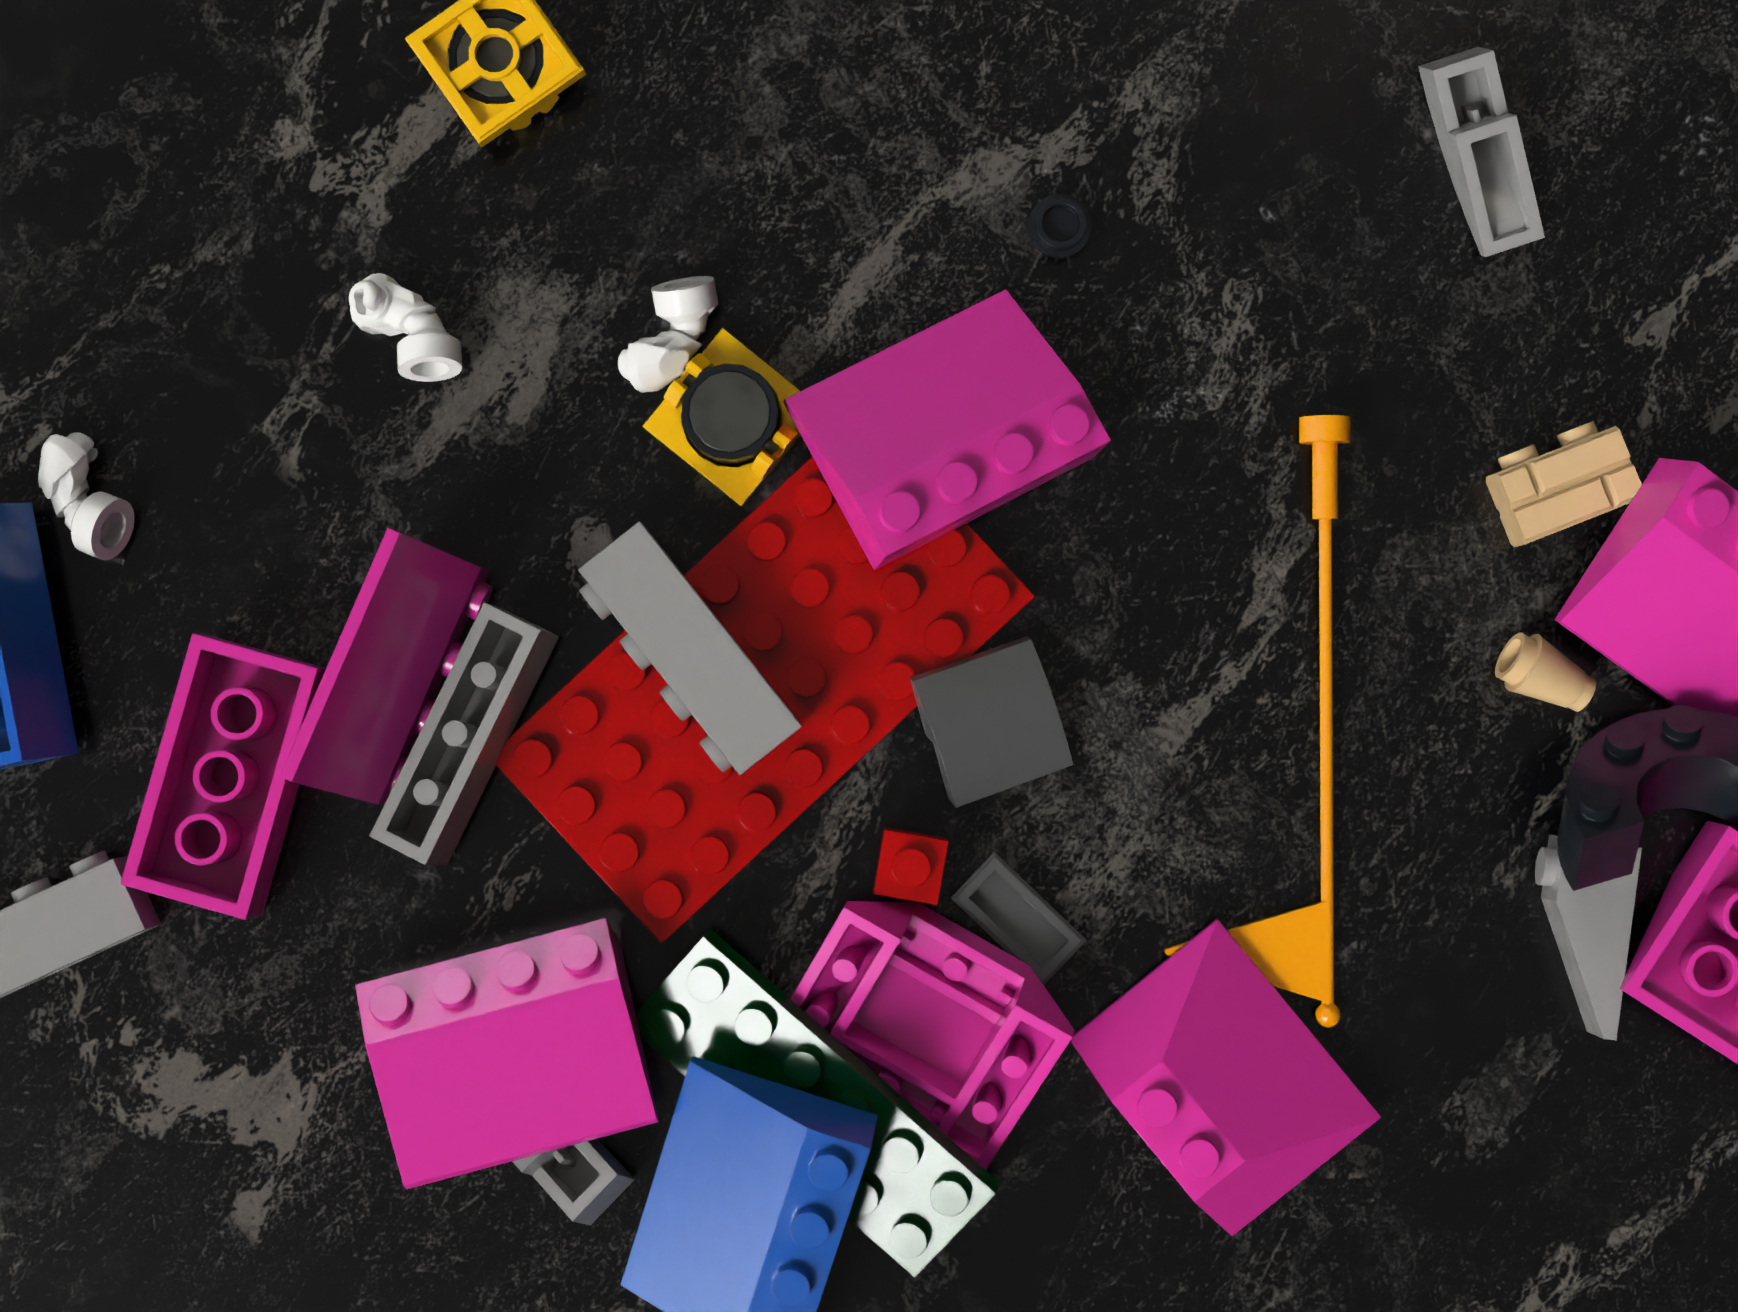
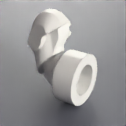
(386, 308)
(661, 359)
(97, 522)

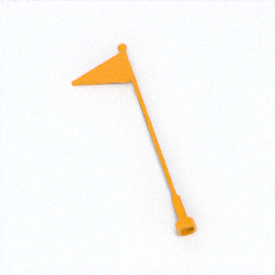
(1298, 945)

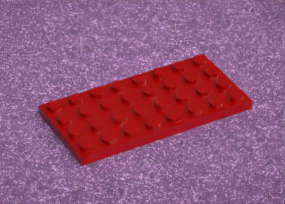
(830, 639)

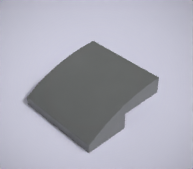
(991, 721)

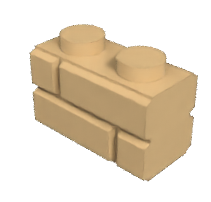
(1564, 485)

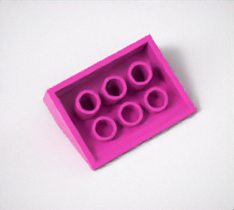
(945, 427)
(1668, 589)
(386, 669)
(1691, 945)
(506, 1053)

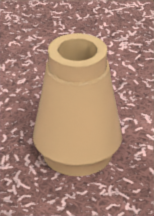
(1544, 673)

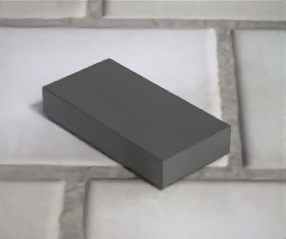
(1018, 917)

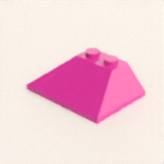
(937, 1017)
(1222, 1079)

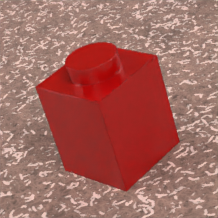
(910, 866)

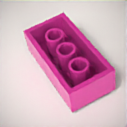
(215, 789)

